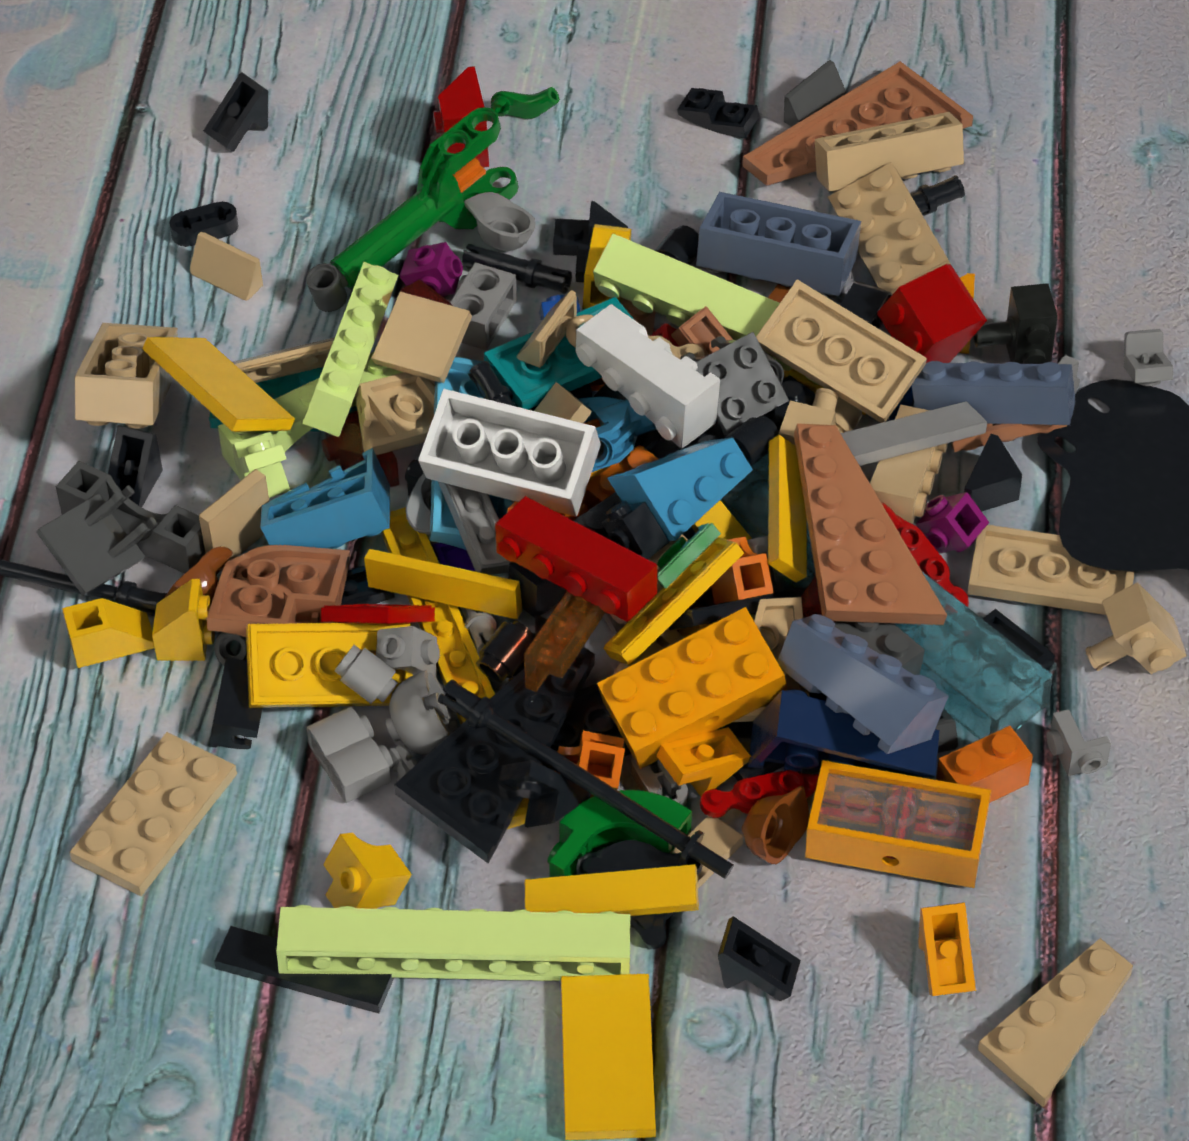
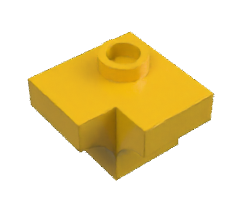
(364, 874)

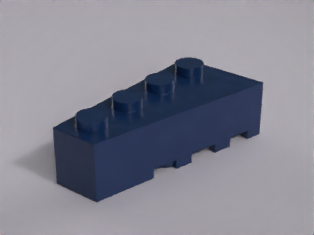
(806, 731)

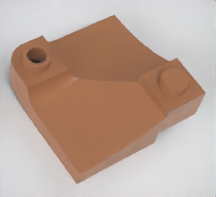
(277, 587)

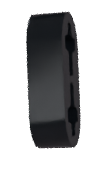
(204, 220)

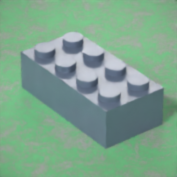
(778, 243)

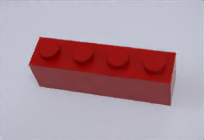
(576, 558)

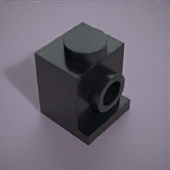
(635, 528)

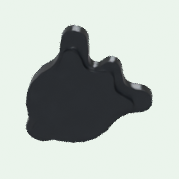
(634, 856)

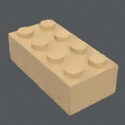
(120, 379)

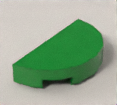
(683, 553)

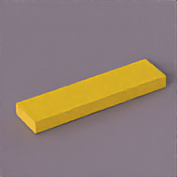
(786, 512)
(443, 584)
(672, 601)
(620, 892)

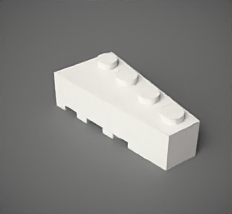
(649, 375)

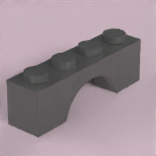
(173, 542)

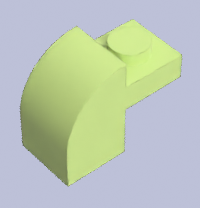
(264, 456)

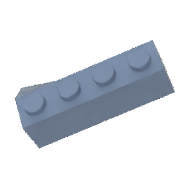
(1000, 391)
(863, 683)

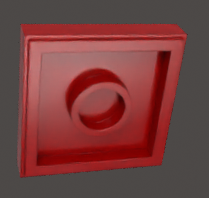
(377, 613)

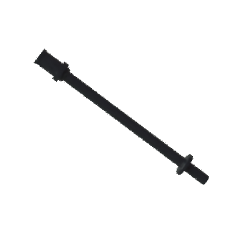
(125, 594)
(482, 714)

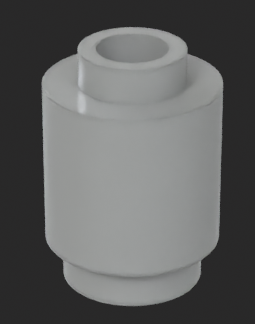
(366, 674)

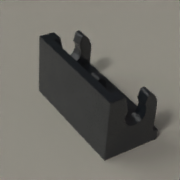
(232, 709)

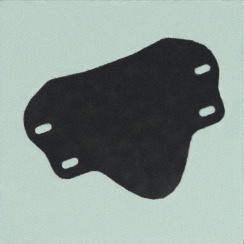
(1125, 478)

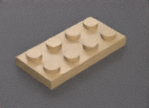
(893, 232)
(840, 351)
(1039, 572)
(153, 813)

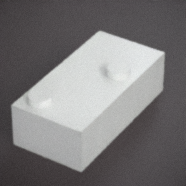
(509, 451)

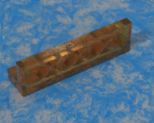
(560, 639)

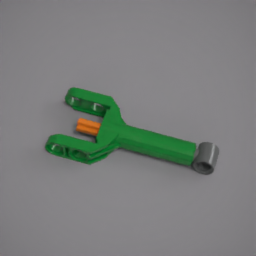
(440, 196)

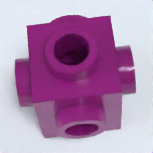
(434, 266)
(952, 522)

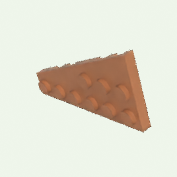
(885, 99)
(856, 549)

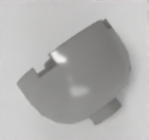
(418, 715)

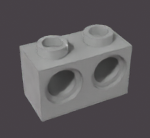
(489, 298)

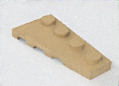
(1049, 1029)

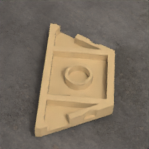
(395, 411)

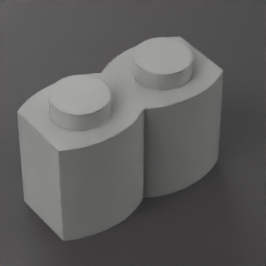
(350, 754)

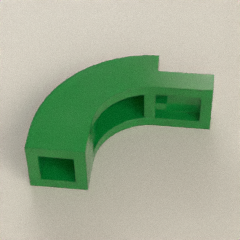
(600, 825)

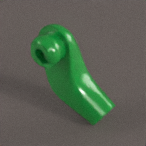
(524, 105)

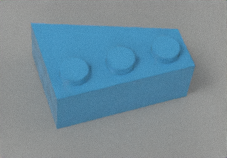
(684, 483)
(332, 512)

